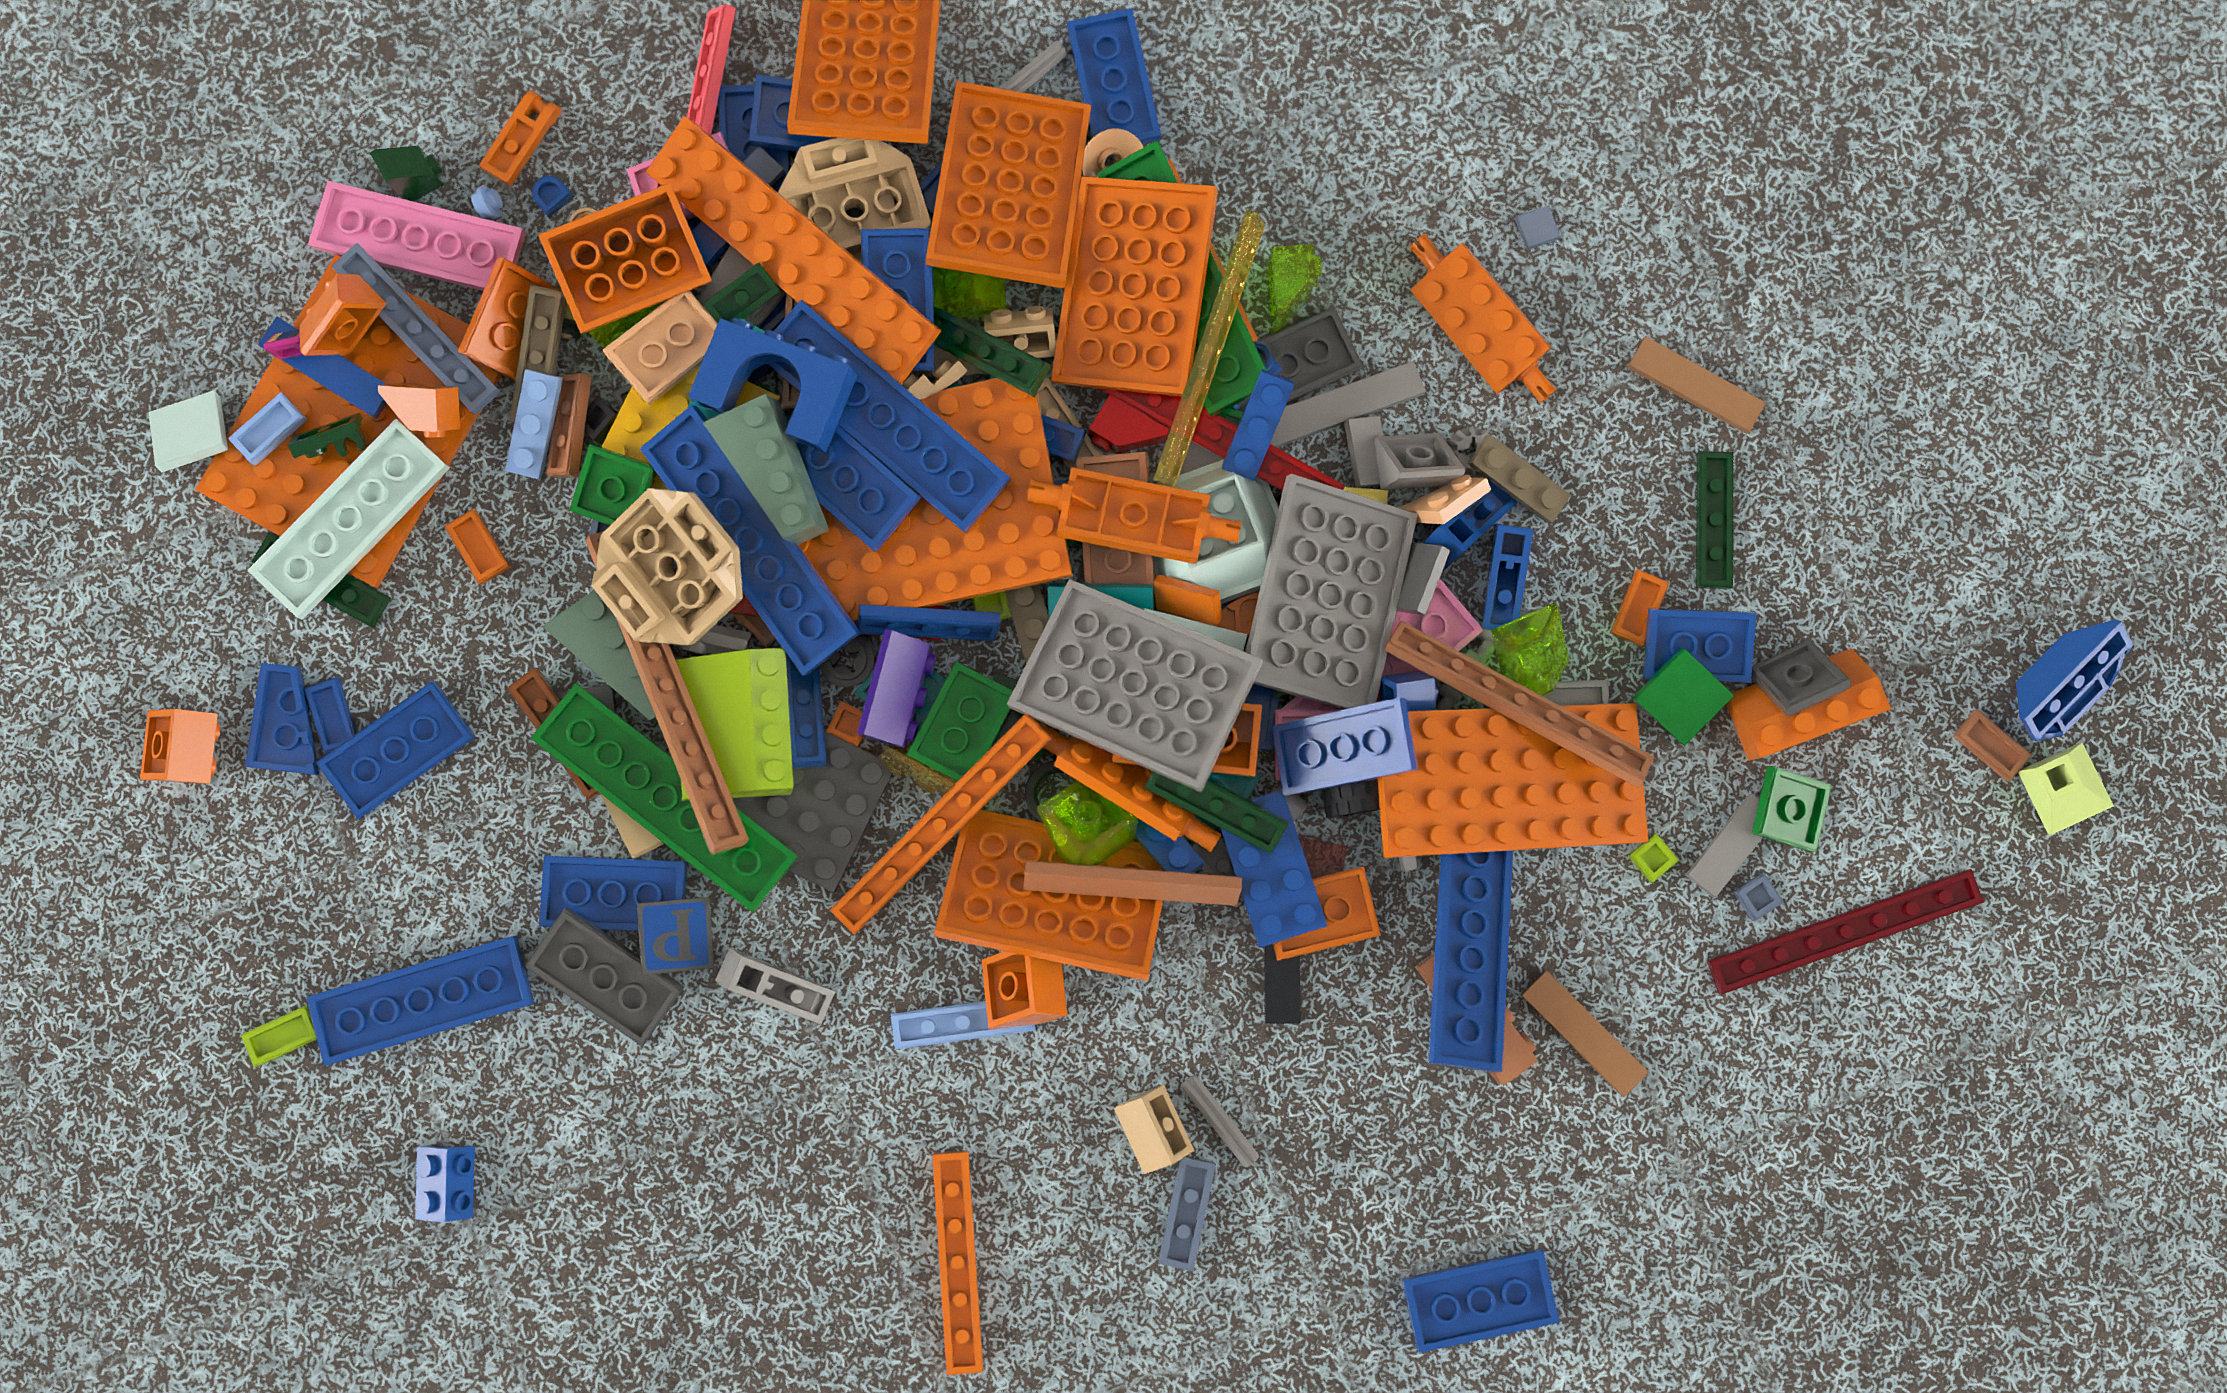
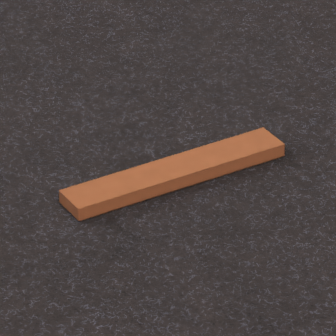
(1132, 883)

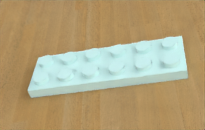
(348, 519)

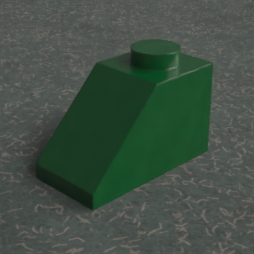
(409, 171)

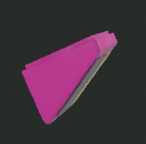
(284, 344)

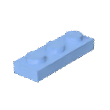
(533, 424)

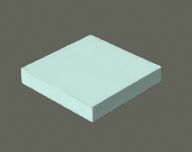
(188, 431)

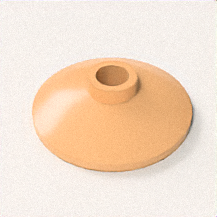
(1110, 141)

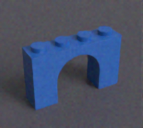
(740, 350)

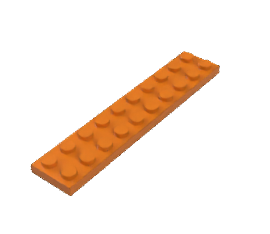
(792, 249)

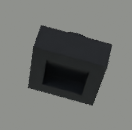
(599, 419)

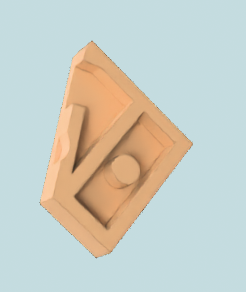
(1448, 500)

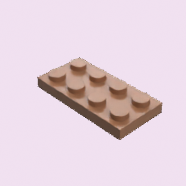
(1111, 564)

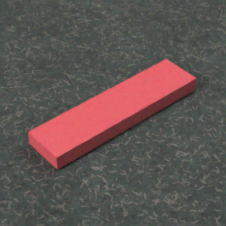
(711, 66)

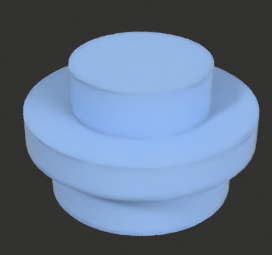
(487, 202)

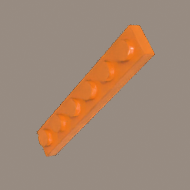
(957, 1263)

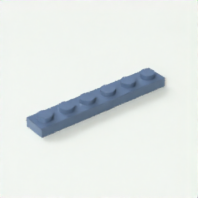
(421, 332)

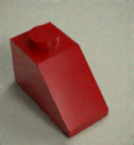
(1124, 428)

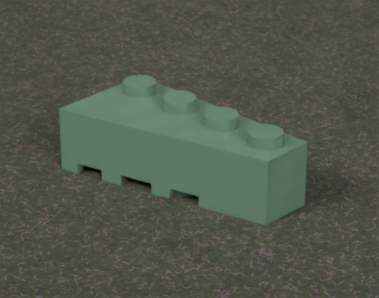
(770, 466)
(596, 639)

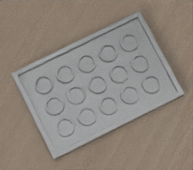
(1329, 593)
(1135, 684)

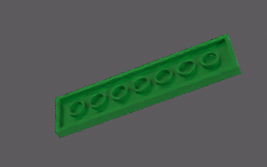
(1240, 359)
(649, 790)

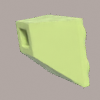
(2065, 788)

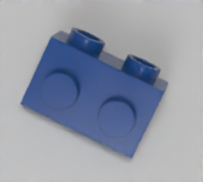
(444, 1183)

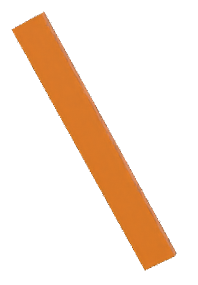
(941, 823)

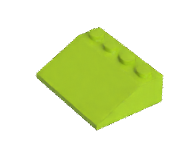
(745, 717)

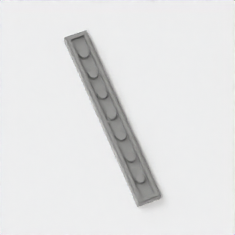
(1330, 409)

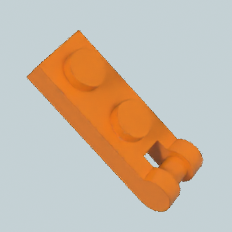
(519, 138)

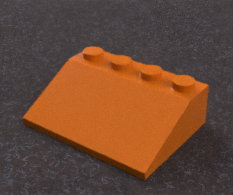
(625, 258)

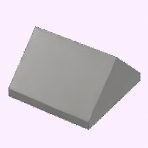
(1415, 461)

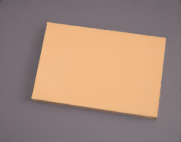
(663, 346)

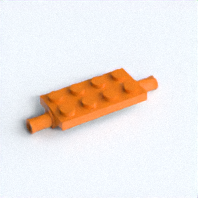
(1481, 318)
(1133, 515)
(1125, 787)

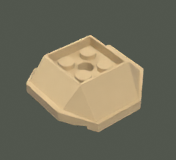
(857, 174)
(638, 574)

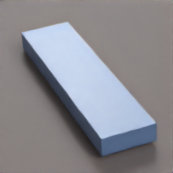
(945, 1025)

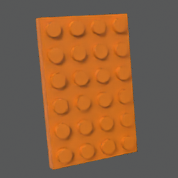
(865, 69)
(1009, 185)
(1134, 285)
(991, 910)

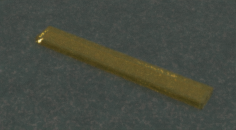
(1210, 349)

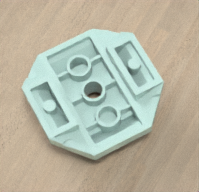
(1222, 563)

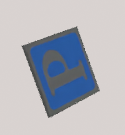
(675, 935)

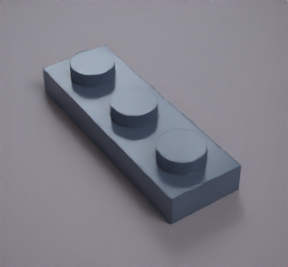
(1186, 1213)

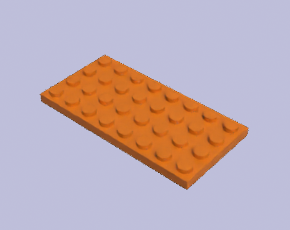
(1507, 788)

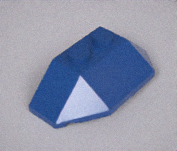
(2070, 678)

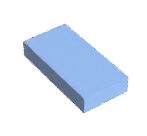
(267, 429)

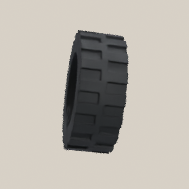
(1351, 799)

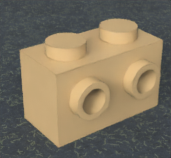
(1026, 330)
(1154, 1129)

